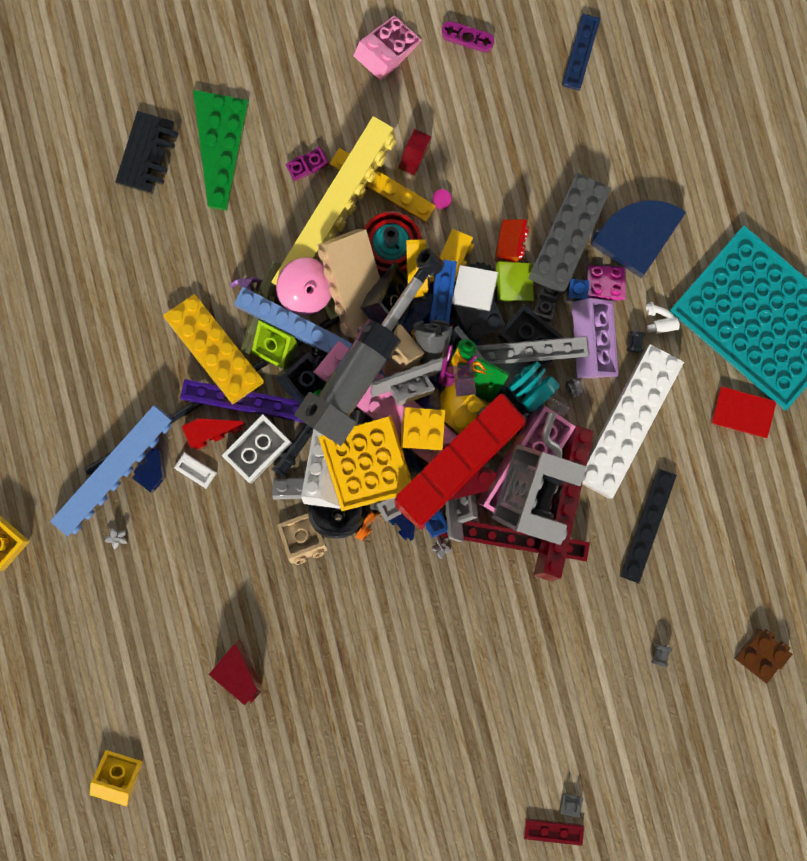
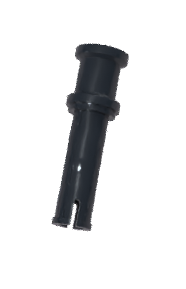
(288, 458)

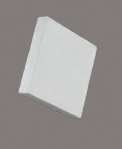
(475, 288)

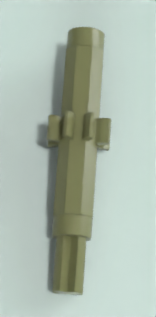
(266, 290)

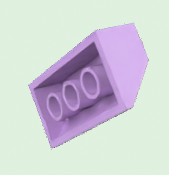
(597, 321)

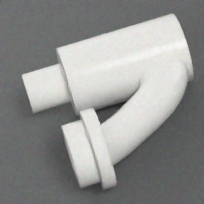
(664, 325)

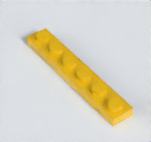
(392, 191)

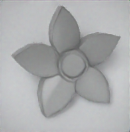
(116, 538)
(441, 547)

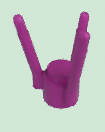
(446, 376)

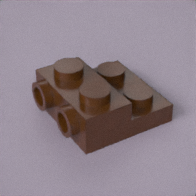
(763, 655)

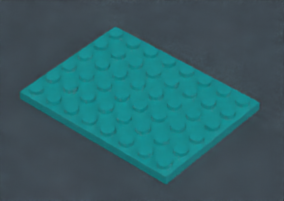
(752, 315)

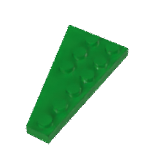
(220, 136)

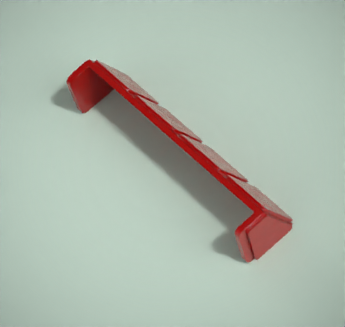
(459, 461)

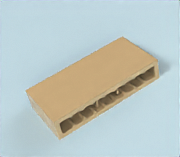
(351, 275)

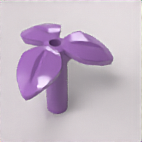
(245, 282)

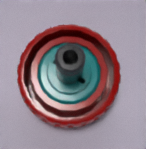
(388, 238)

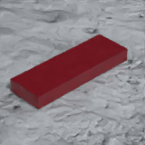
(553, 831)

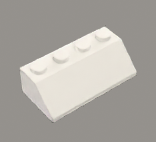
(317, 484)

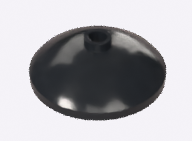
(324, 520)

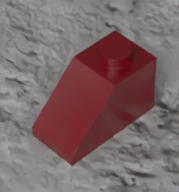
(415, 152)

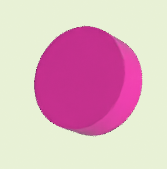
(441, 199)

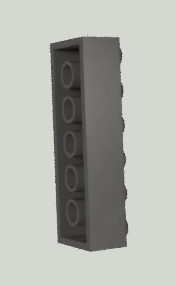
(569, 233)

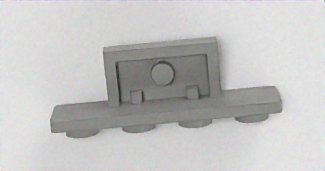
(409, 384)
(458, 512)

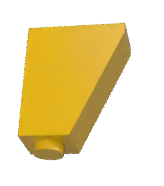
(413, 248)

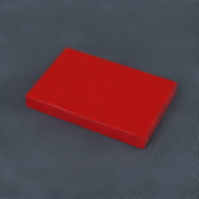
(743, 412)

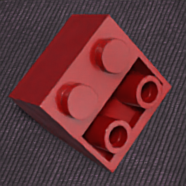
(510, 240)

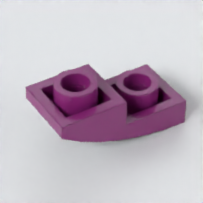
(307, 164)

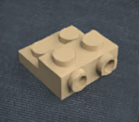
(301, 540)

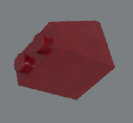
(237, 674)

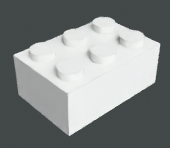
(257, 449)

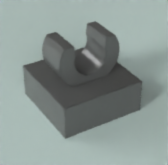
(571, 805)

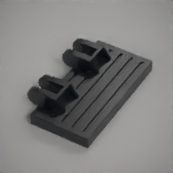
(143, 152)

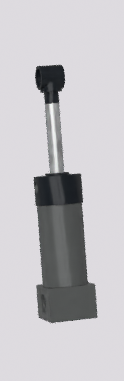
(361, 364)

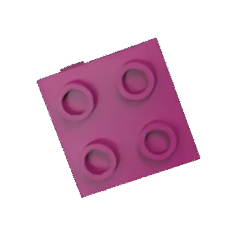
(606, 282)

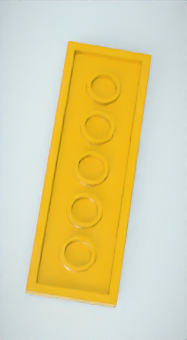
(213, 349)

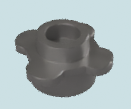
(573, 387)

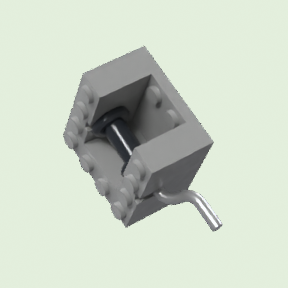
(530, 487)

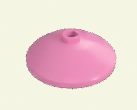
(295, 280)

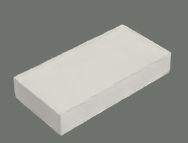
(195, 470)

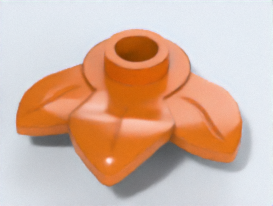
(364, 531)

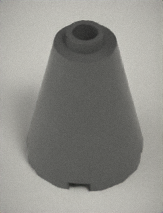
(433, 339)

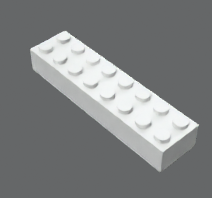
(630, 420)

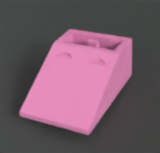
(386, 47)

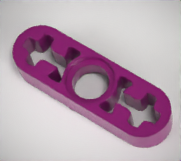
(465, 29)

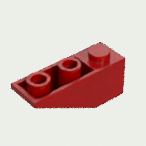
(204, 430)

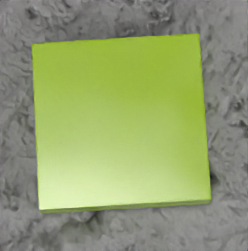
(514, 282)

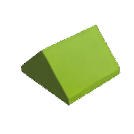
(273, 344)

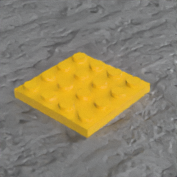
(367, 464)

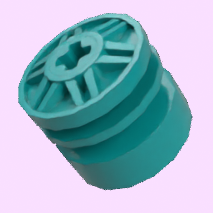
(533, 386)

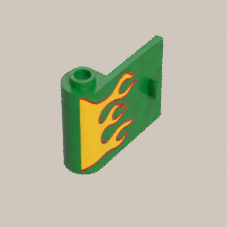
(483, 371)

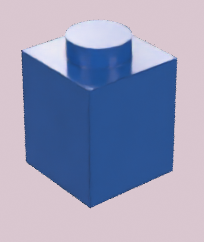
(577, 290)

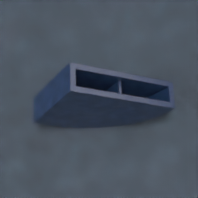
(638, 233)

